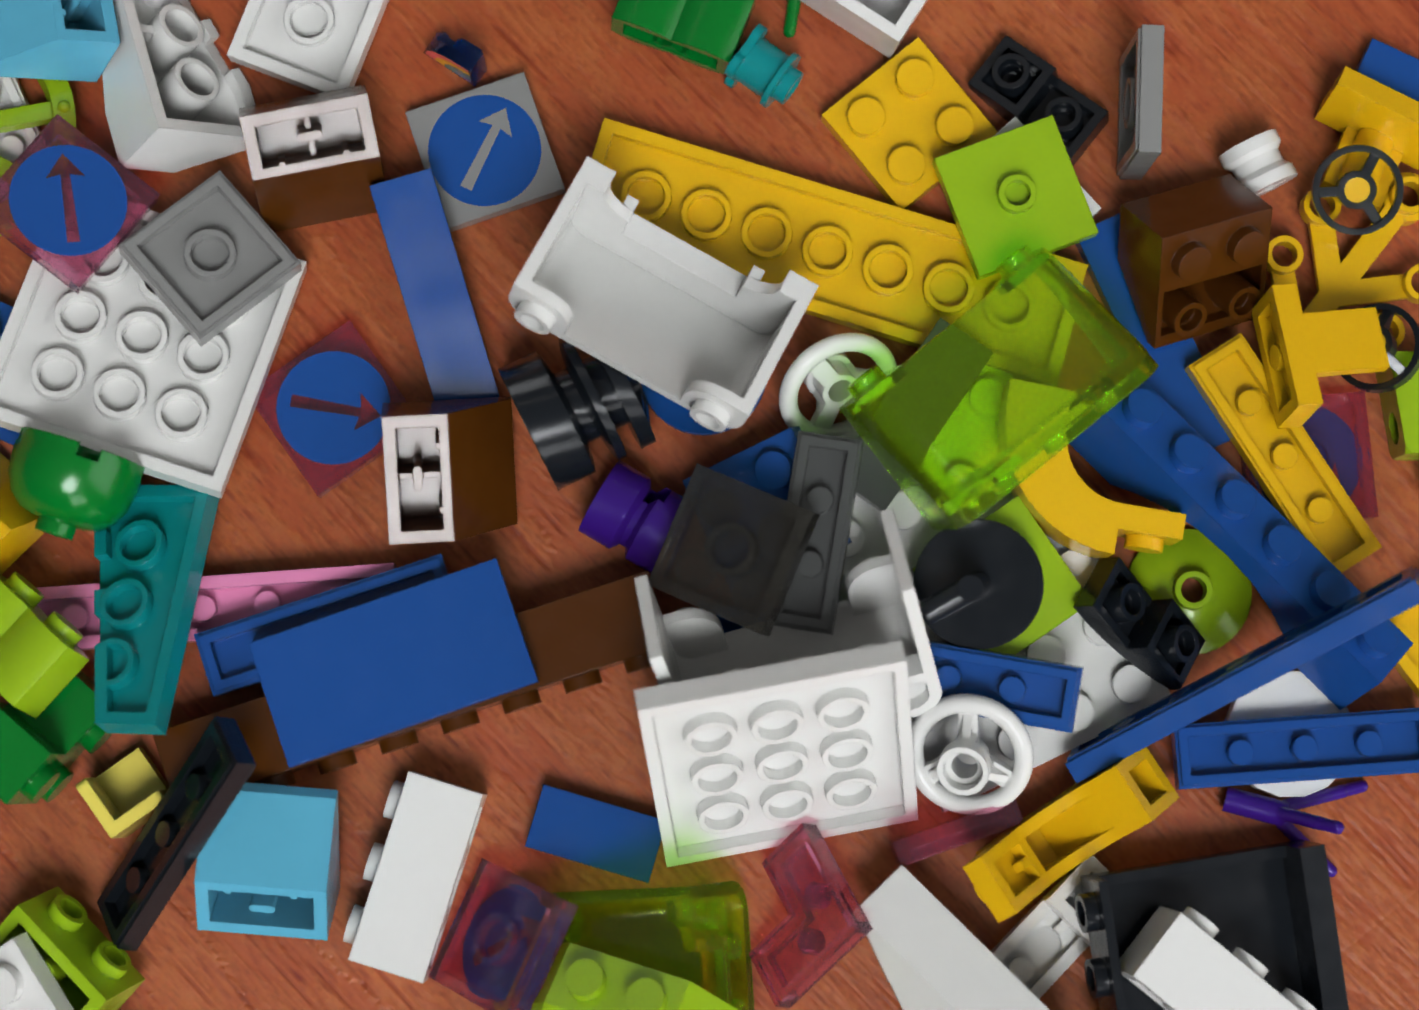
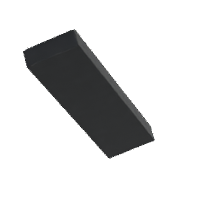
(176, 833)

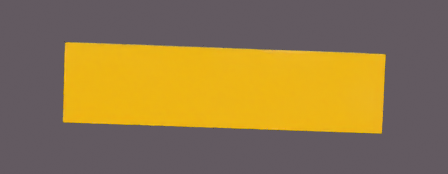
(1281, 458)

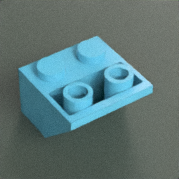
(57, 39)
(272, 864)

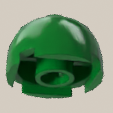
(70, 483)

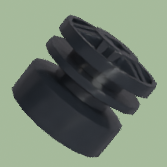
(576, 408)

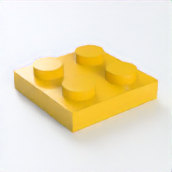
(904, 121)

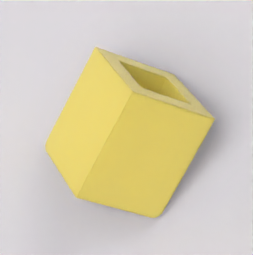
(125, 794)

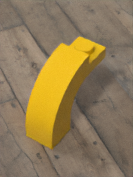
(1089, 522)
(1068, 831)

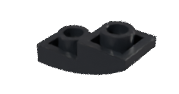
(1028, 87)
(1142, 630)

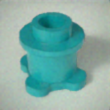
(764, 69)

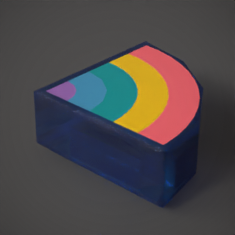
(459, 57)

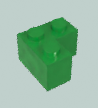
(41, 749)

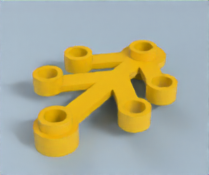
(1341, 282)

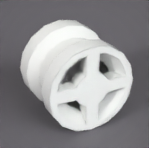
(1259, 163)

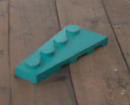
(147, 604)

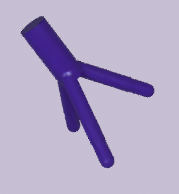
(1285, 812)

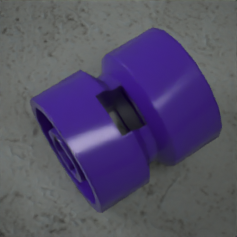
(631, 515)

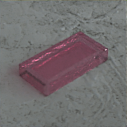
(954, 833)

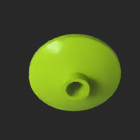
(1225, 587)

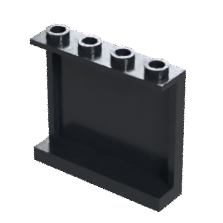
(1260, 898)

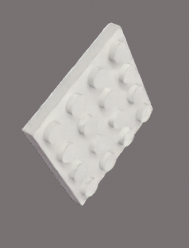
(131, 377)
(777, 747)

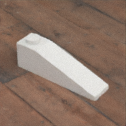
(170, 89)
(933, 956)

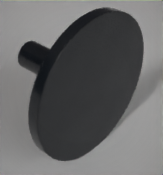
(979, 584)

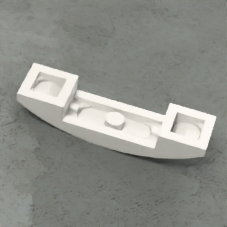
(1049, 934)

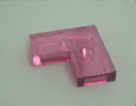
(820, 922)

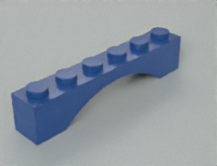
(1163, 458)

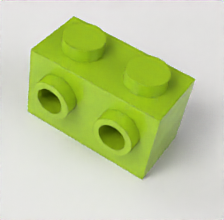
(76, 952)

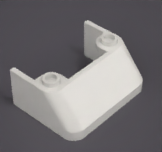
(878, 611)

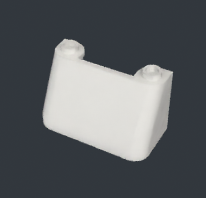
(656, 304)

